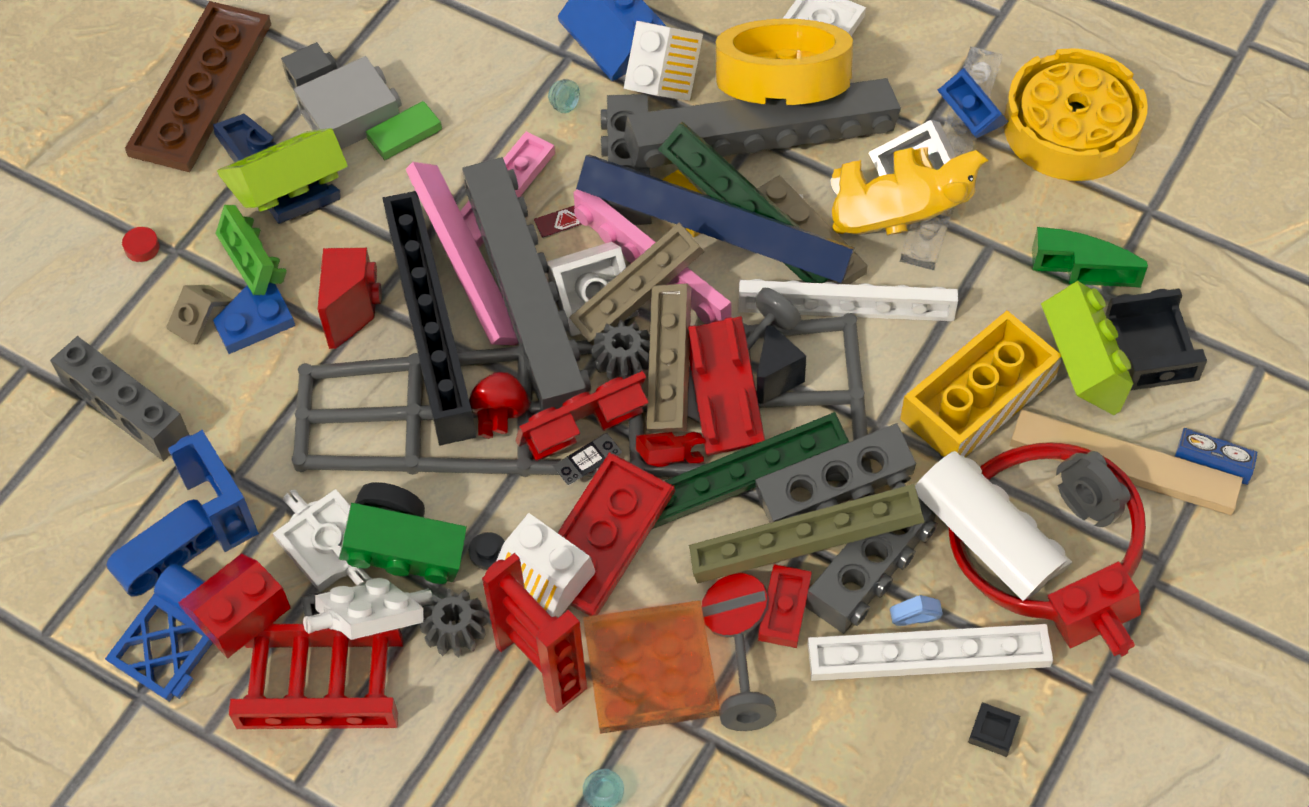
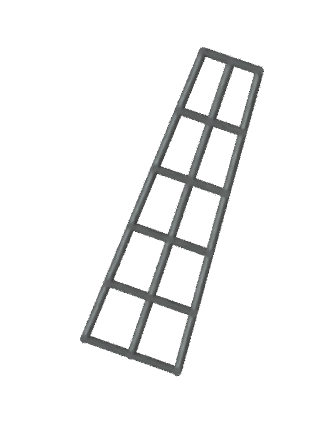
(524, 465)

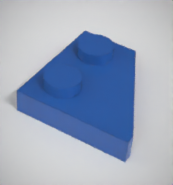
(252, 318)

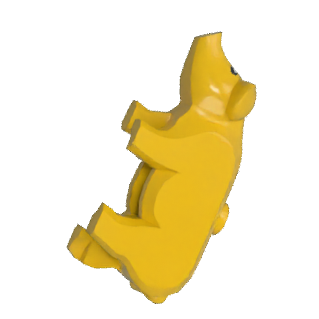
(902, 198)

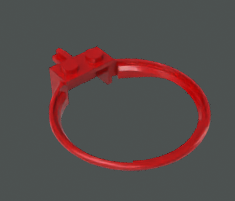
(1092, 604)

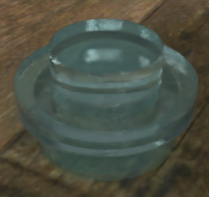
(564, 95)
(603, 789)

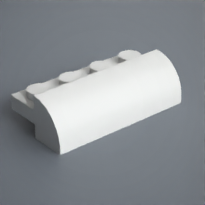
(991, 525)

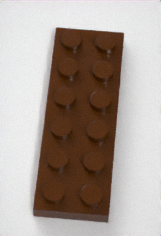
(198, 86)

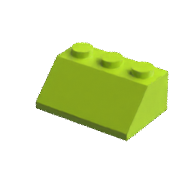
(285, 169)
(1089, 346)

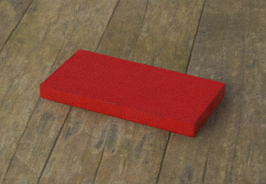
(613, 524)

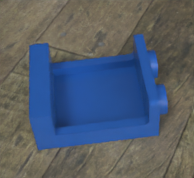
(226, 513)

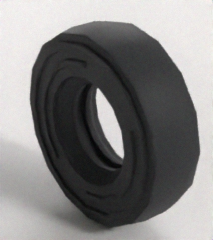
(390, 498)

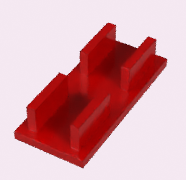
(725, 386)
(556, 428)

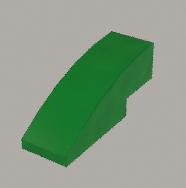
(1086, 259)

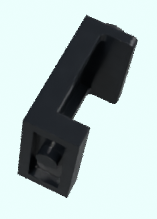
(1155, 339)

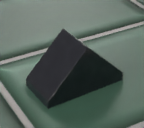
(780, 366)

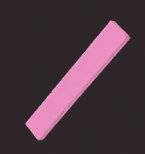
(462, 252)

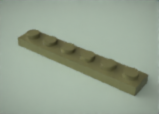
(806, 533)

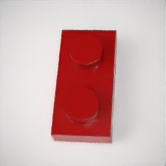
(786, 606)

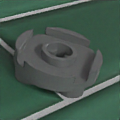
(1092, 488)

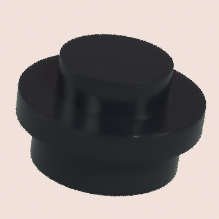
(485, 549)

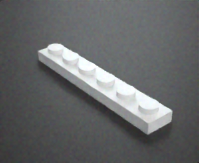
(861, 299)
(929, 652)

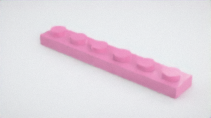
(615, 228)

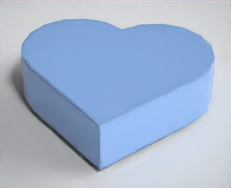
(916, 610)

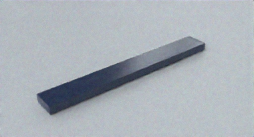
(715, 218)

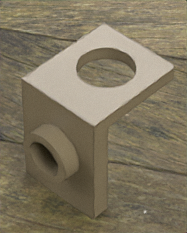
(194, 310)

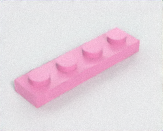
(527, 161)

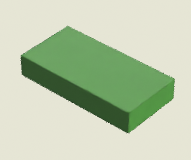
(403, 130)

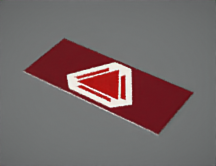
(557, 222)

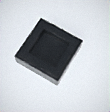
(994, 729)

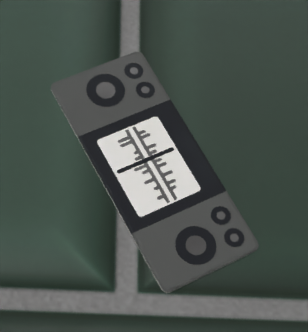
(586, 459)

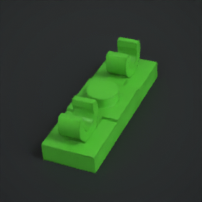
(247, 251)

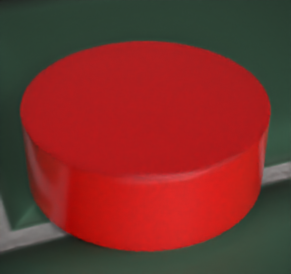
(140, 244)

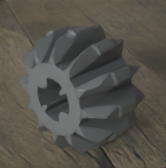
(621, 350)
(449, 610)

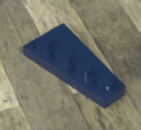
(244, 138)

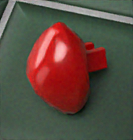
(496, 401)

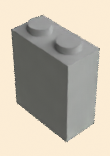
(348, 101)

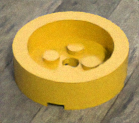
(784, 61)
(1082, 142)

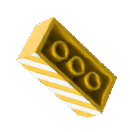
(980, 386)

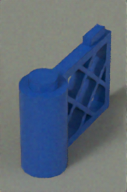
(169, 589)

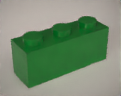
(402, 543)

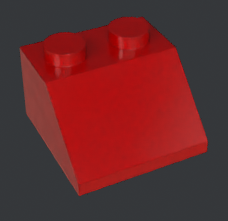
(347, 293)
(236, 604)

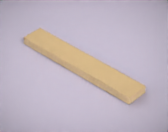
(1142, 465)

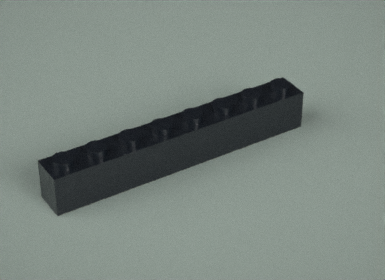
(429, 319)

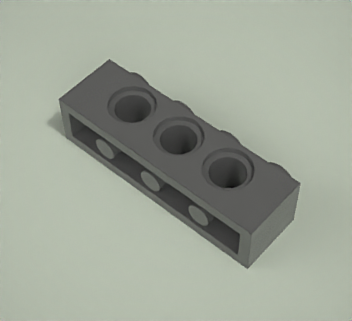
(614, 145)
(119, 397)
(884, 446)
(845, 607)

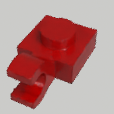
(663, 448)

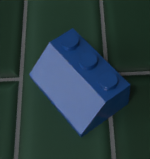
(606, 29)

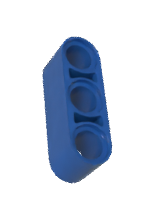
(169, 541)

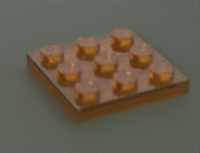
(651, 667)

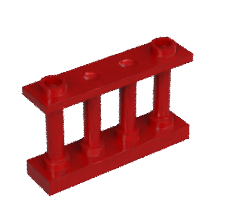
(547, 641)
(333, 710)

